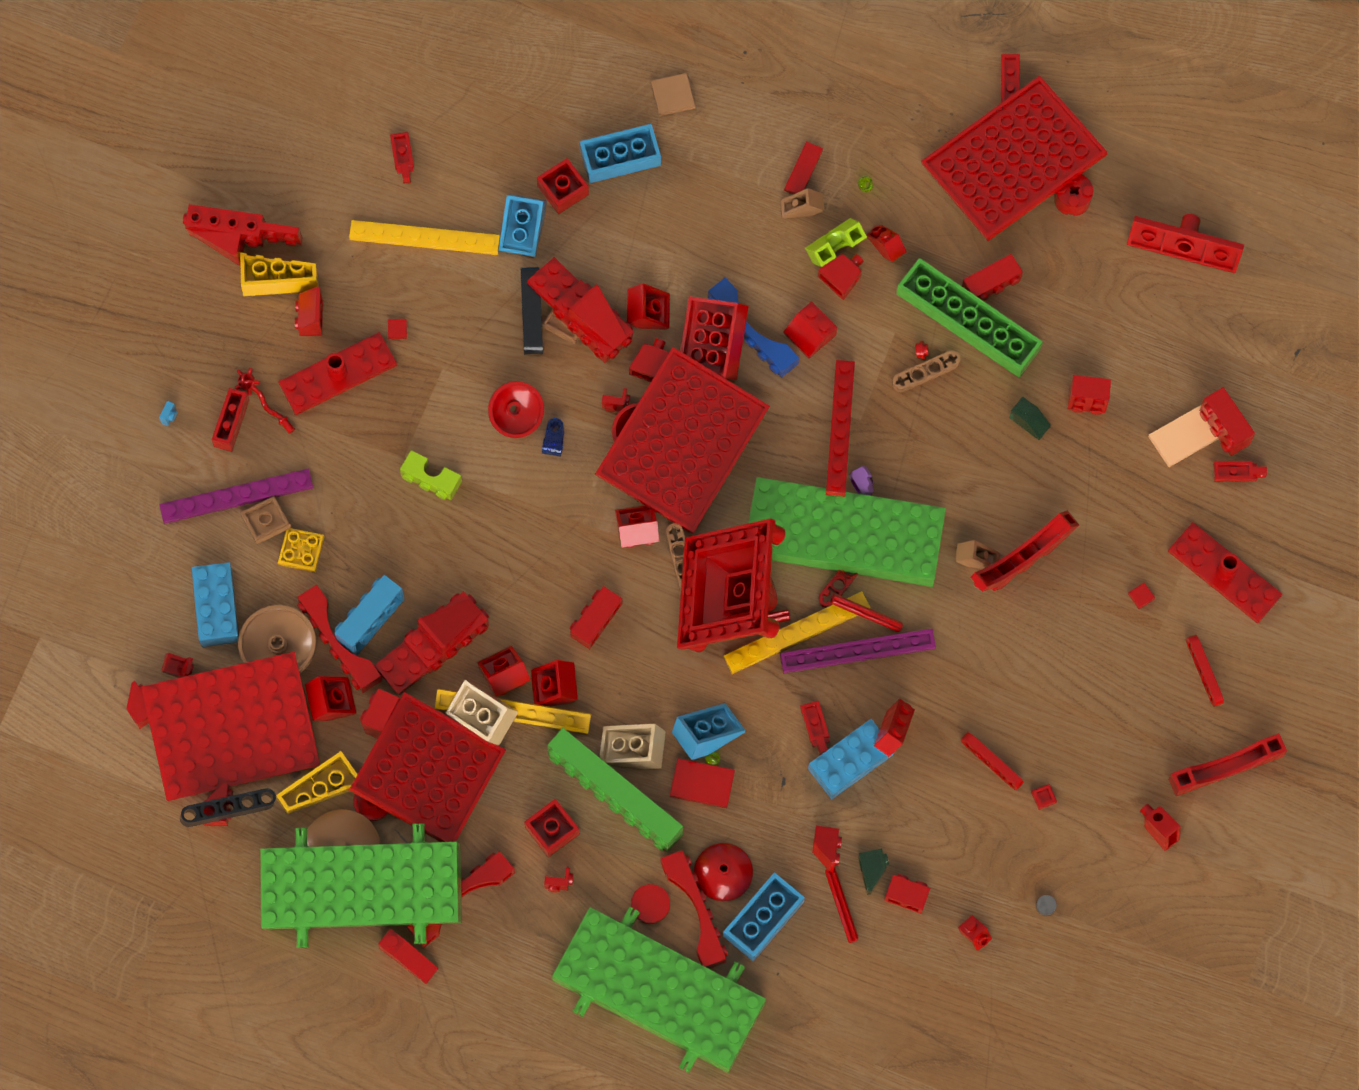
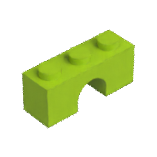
(824, 248)
(443, 485)

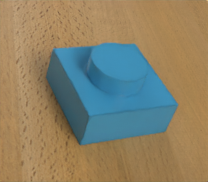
(168, 413)

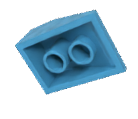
(522, 224)
(706, 730)

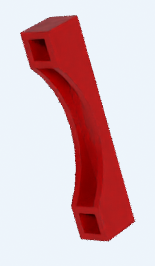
(361, 670)
(1235, 763)
(678, 872)
(491, 873)

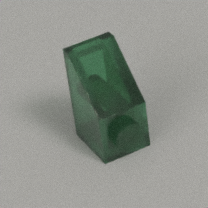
(1030, 418)
(872, 867)

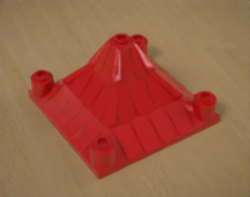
(728, 585)

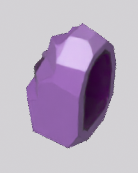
(862, 481)

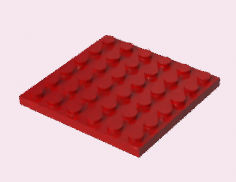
(427, 769)

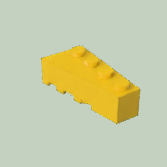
(275, 276)
(322, 783)

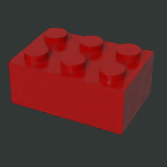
(1226, 422)

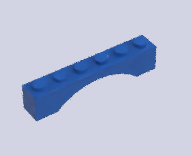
(777, 355)

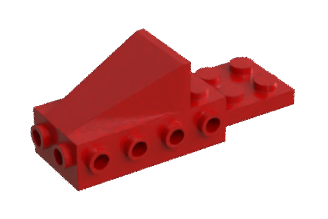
(230, 230)
(582, 310)
(433, 642)

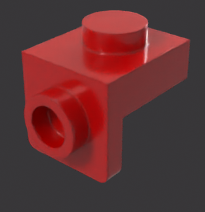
(615, 404)
(177, 665)
(556, 884)
(975, 932)

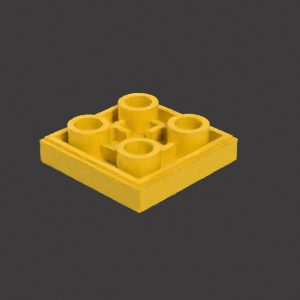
(301, 549)

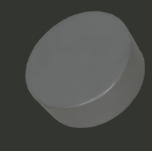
(1046, 905)

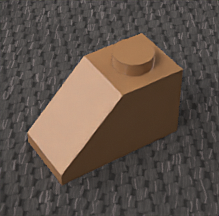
(802, 204)
(975, 554)

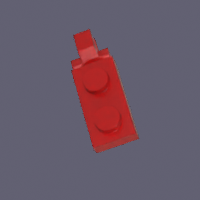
(402, 155)
(1238, 471)
(815, 725)

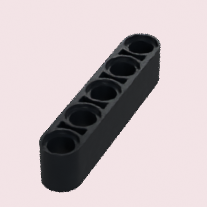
(531, 314)
(235, 801)

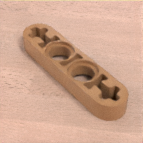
(927, 373)
(676, 559)

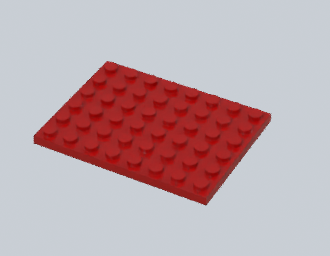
(1014, 158)
(682, 440)
(230, 726)

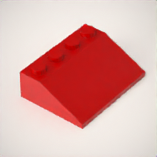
(715, 334)

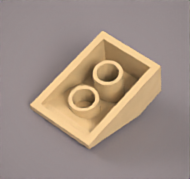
(481, 713)
(633, 746)

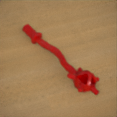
(247, 382)

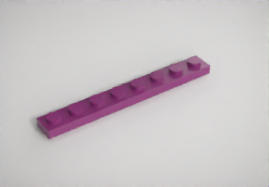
(236, 496)
(857, 651)

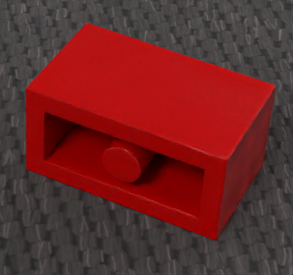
(907, 893)

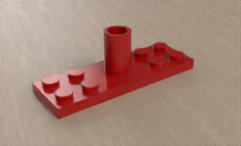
(1185, 243)
(337, 373)
(1225, 572)

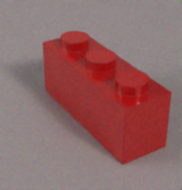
(994, 278)
(230, 419)
(595, 617)
(894, 727)

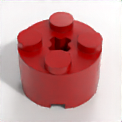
(1074, 196)

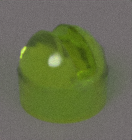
(862, 184)
(708, 760)

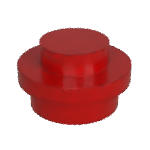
(922, 350)

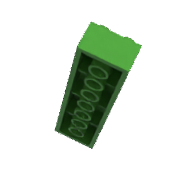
(969, 317)
(614, 790)

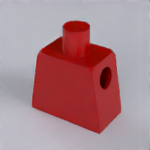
(841, 274)
(648, 360)
(1161, 826)

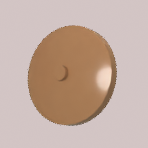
(277, 632)
(341, 829)

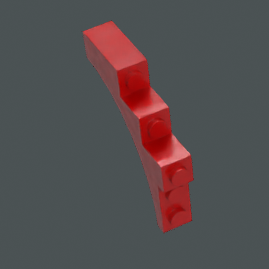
(1023, 557)

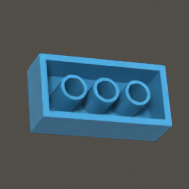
(620, 153)
(215, 604)
(369, 615)
(848, 760)
(763, 916)

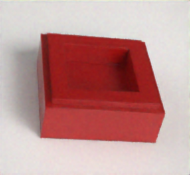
(397, 328)
(1141, 595)
(1044, 796)

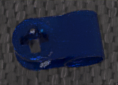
(553, 440)

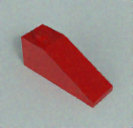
(407, 956)

